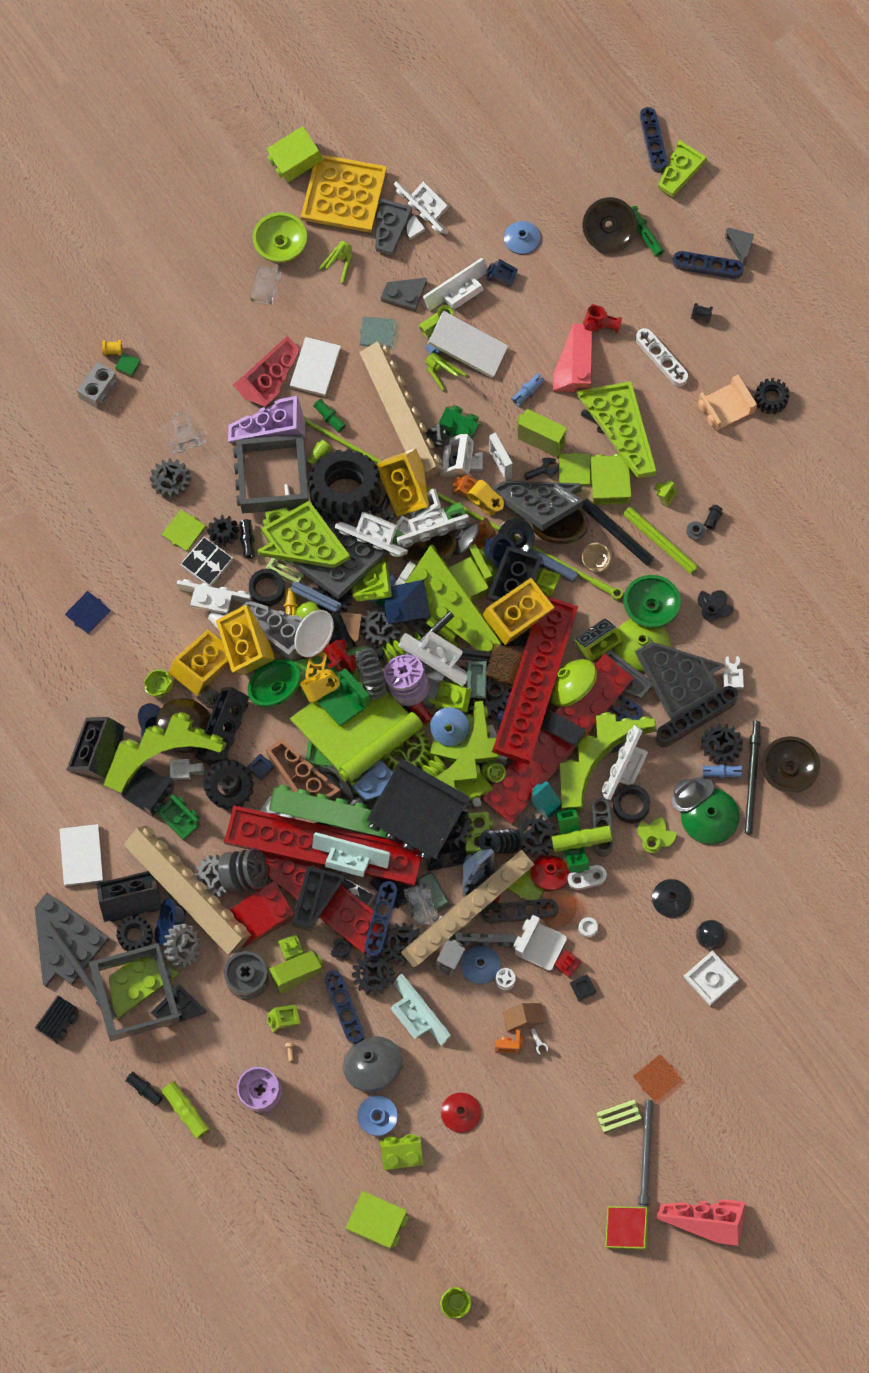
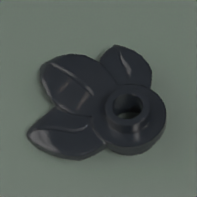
(716, 603)

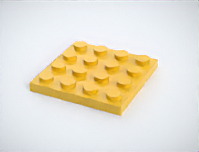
(344, 193)

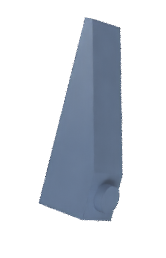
(476, 869)

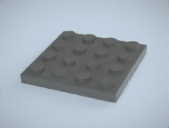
(345, 576)

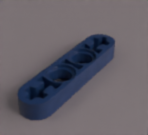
(653, 139)
(708, 262)
(377, 918)
(343, 1007)

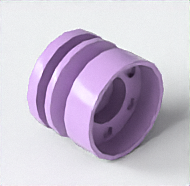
(407, 680)
(252, 1081)

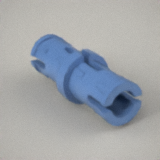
(528, 389)
(722, 771)

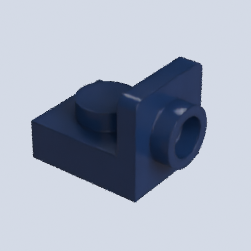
(502, 272)

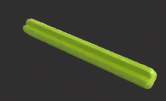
(660, 540)

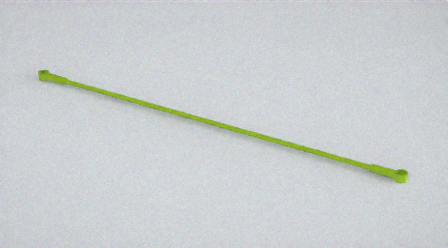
(594, 581)

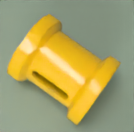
(112, 348)

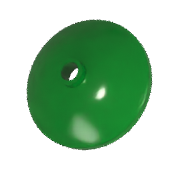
(652, 591)
(274, 683)
(716, 827)

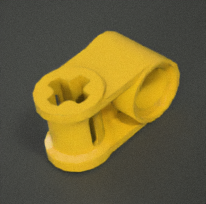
(484, 497)
(318, 685)

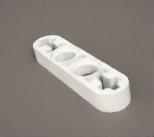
(660, 358)

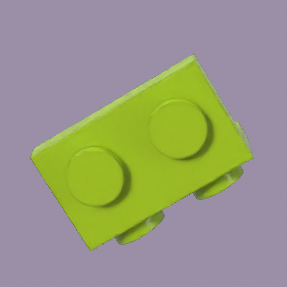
(401, 1152)

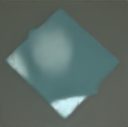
(377, 330)

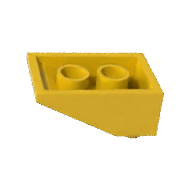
(404, 482)
(517, 611)
(244, 641)
(200, 662)

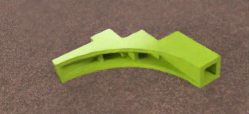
(610, 733)
(178, 734)
(477, 751)

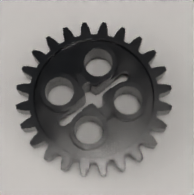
(497, 700)

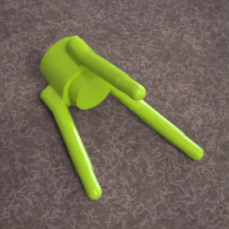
(340, 252)
(437, 363)

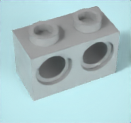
(93, 384)

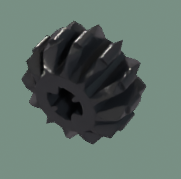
(218, 525)

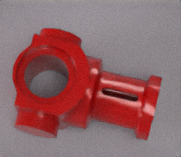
(597, 318)

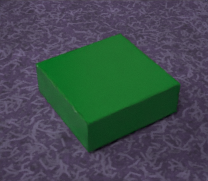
(127, 365)

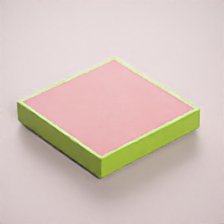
(627, 1227)

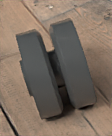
(246, 963)

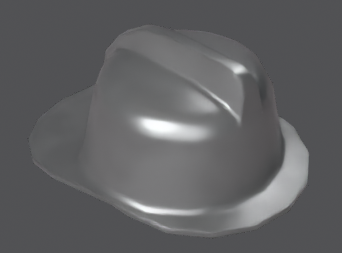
(333, 776)
(690, 793)

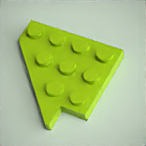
(303, 538)

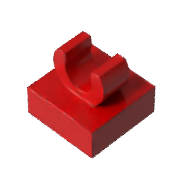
(567, 963)

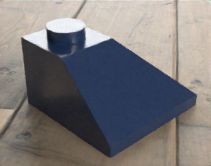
(407, 603)

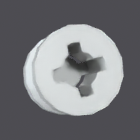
(506, 975)

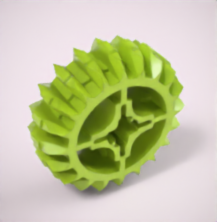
(413, 748)

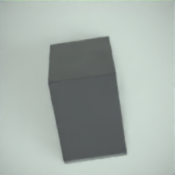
(740, 243)

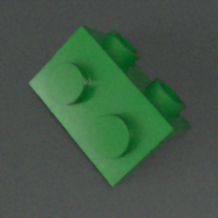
(460, 422)
(179, 817)

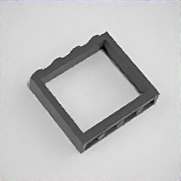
(275, 502)
(125, 958)

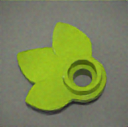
(656, 833)

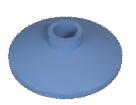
(522, 244)
(459, 725)
(476, 973)
(377, 1105)

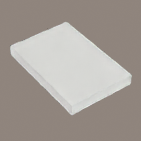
(315, 367)
(81, 855)

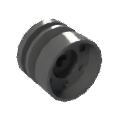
(242, 870)

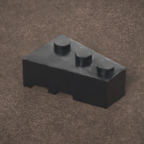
(315, 895)

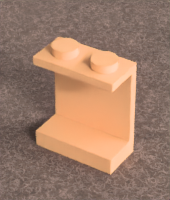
(727, 404)

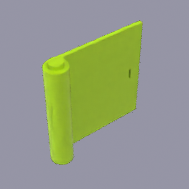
(363, 738)

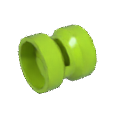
(496, 771)

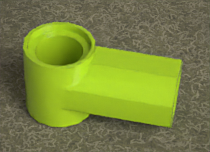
(428, 326)

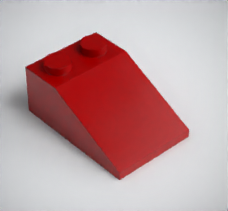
(263, 912)

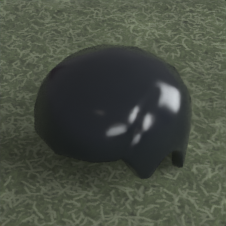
(711, 934)

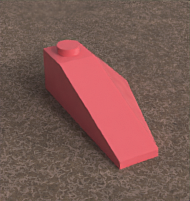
(574, 365)
(265, 378)
(715, 1222)

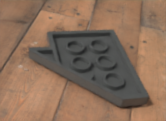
(540, 501)
(678, 676)
(78, 934)

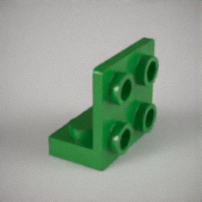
(346, 700)

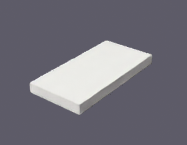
(467, 344)

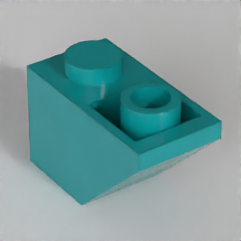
(545, 800)

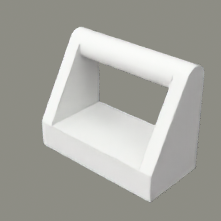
(463, 457)

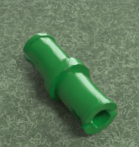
(329, 415)

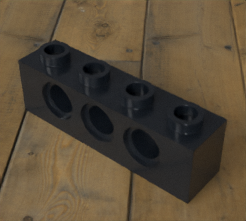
(228, 698)

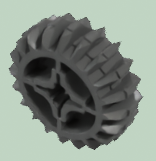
(371, 673)

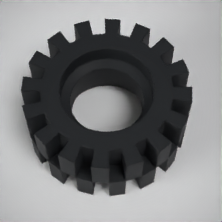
(773, 406)
(130, 923)

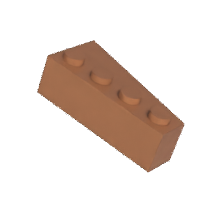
(300, 773)

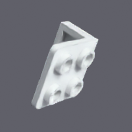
(539, 944)

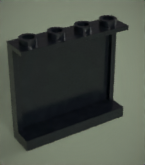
(417, 810)

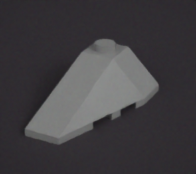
(278, 628)

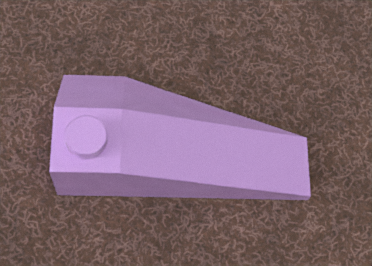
(277, 420)

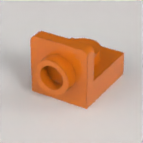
(463, 484)
(506, 1044)

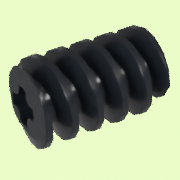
(500, 840)

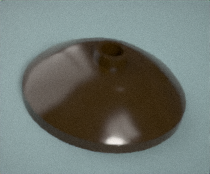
(622, 229)
(565, 530)
(444, 546)
(194, 709)
(794, 753)

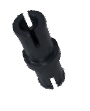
(247, 539)
(144, 1088)

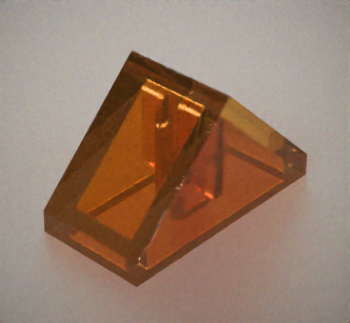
(485, 532)

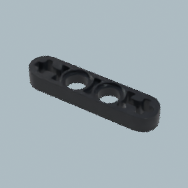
(519, 907)

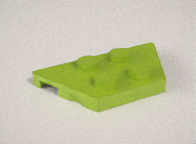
(374, 584)
(135, 984)

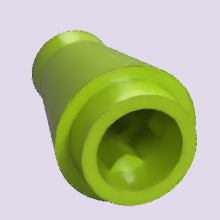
(320, 449)

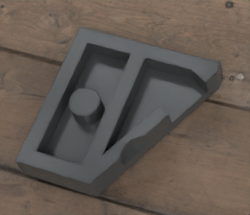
(404, 293)

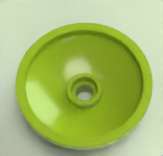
(279, 228)
(630, 635)
(573, 682)

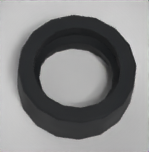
(266, 573)
(634, 789)

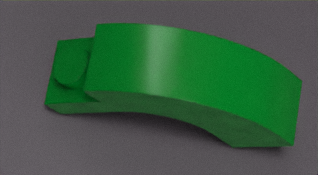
(575, 858)

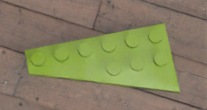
(619, 417)
(447, 595)

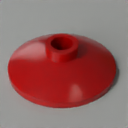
(548, 879)
(458, 1122)

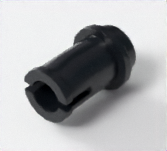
(713, 516)

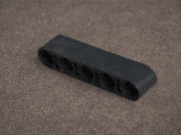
(703, 710)

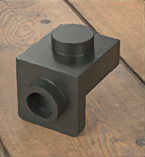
(439, 435)

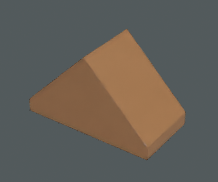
(353, 625)
(523, 1016)

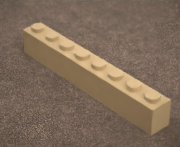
(399, 406)
(187, 889)
(467, 908)

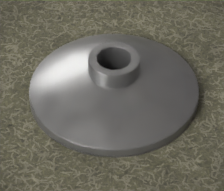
(466, 538)

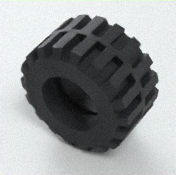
(240, 795)

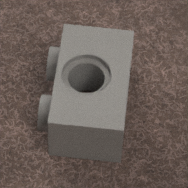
(450, 957)

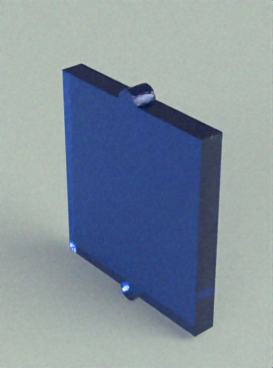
(87, 612)

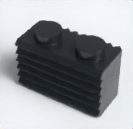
(57, 1019)

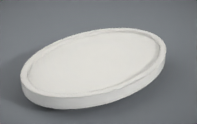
(314, 633)

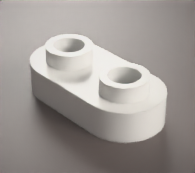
(587, 879)

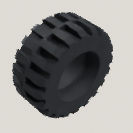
(344, 466)

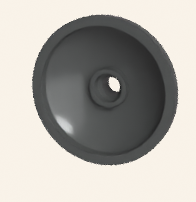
(376, 1072)

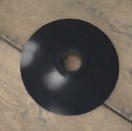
(521, 527)
(671, 907)

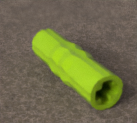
(581, 838)
(185, 1110)

